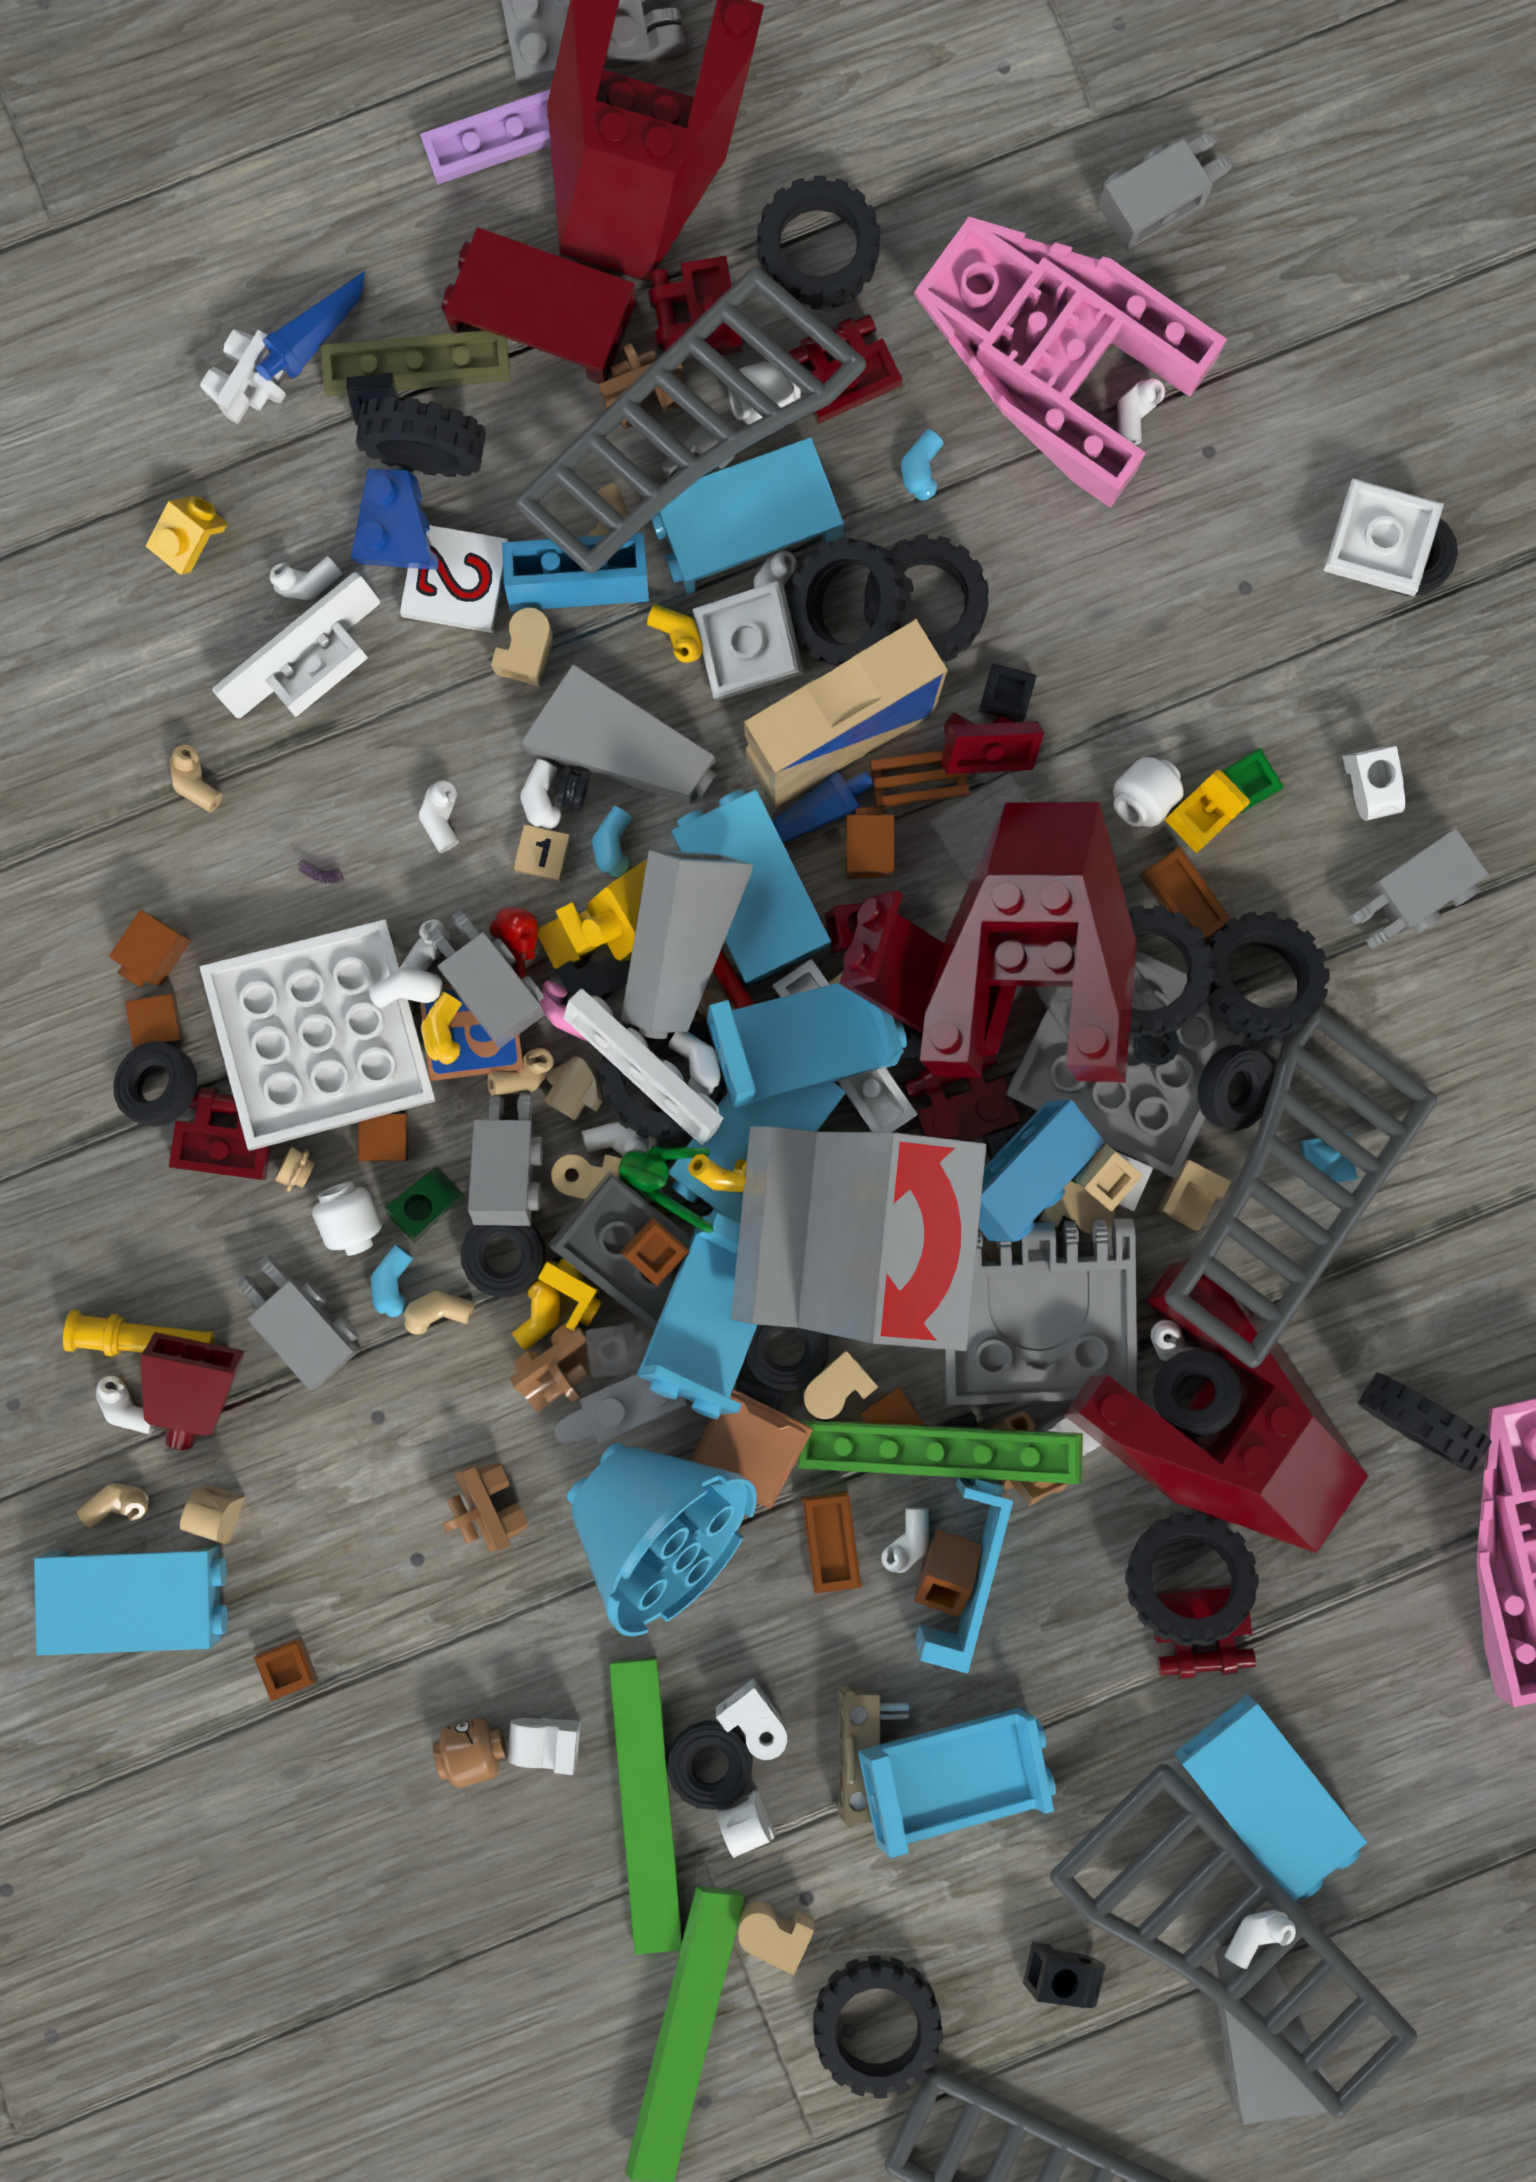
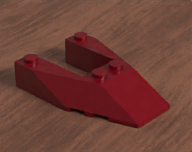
(634, 153)
(1039, 915)
(1269, 1470)

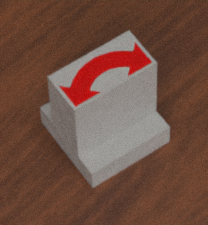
(860, 1235)

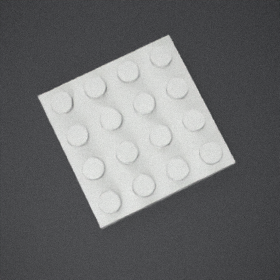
(308, 1039)

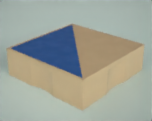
(844, 714)

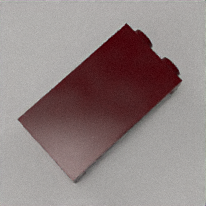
(540, 301)
(896, 966)

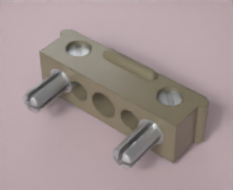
(859, 1729)

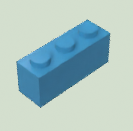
(547, 578)
(1035, 1169)

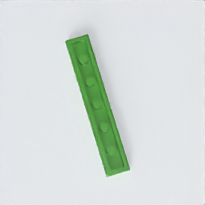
(944, 1451)
(646, 1805)
(684, 2034)

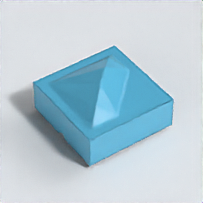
(1328, 1160)

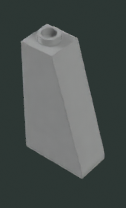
(617, 740)
(679, 935)
(1258, 2080)

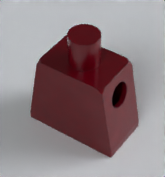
(186, 1386)

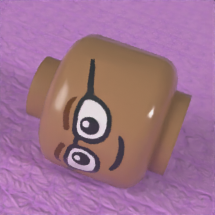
(469, 1752)

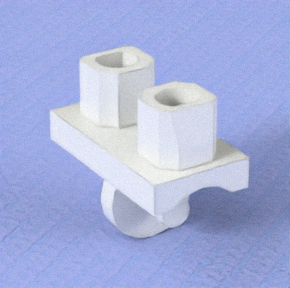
(245, 384)

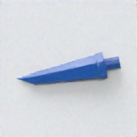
(301, 337)
(822, 805)

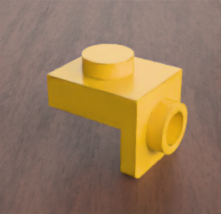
(184, 532)
(1207, 810)
(564, 937)
(573, 1284)

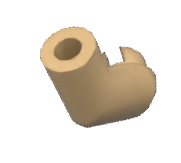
(188, 779)
(434, 1305)
(116, 1499)

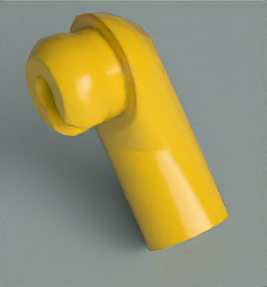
(681, 629)
(436, 1030)
(717, 1177)
(544, 1314)

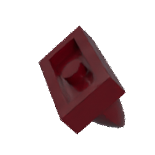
(990, 746)

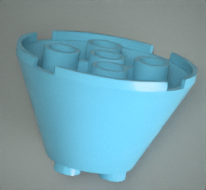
(656, 1531)

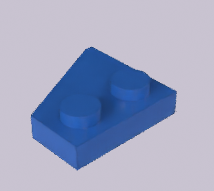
(392, 523)

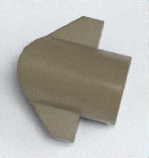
(573, 1087)

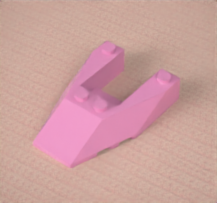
(1037, 324)
(1509, 1552)

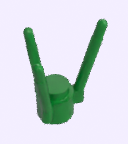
(649, 1173)

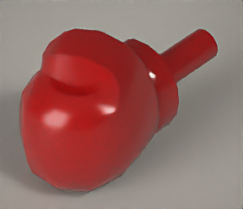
(518, 932)

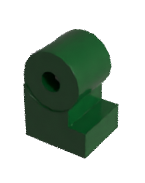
(423, 1204)

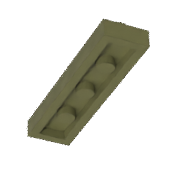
(419, 361)

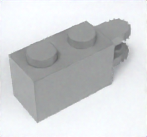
(1160, 189)
(1421, 886)
(487, 983)
(504, 1166)
(299, 1325)
(614, 1410)

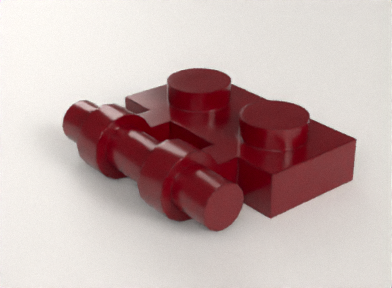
(701, 287)
(877, 379)
(965, 1115)
(215, 1148)
(1198, 1604)

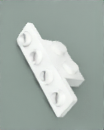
(305, 656)

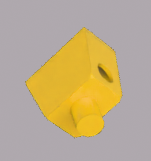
(616, 913)

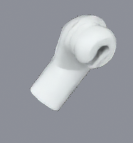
(407, 984)
(702, 1061)

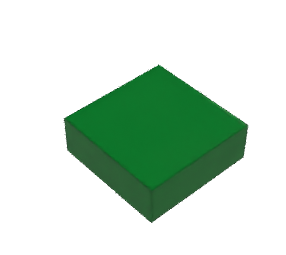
(1254, 778)

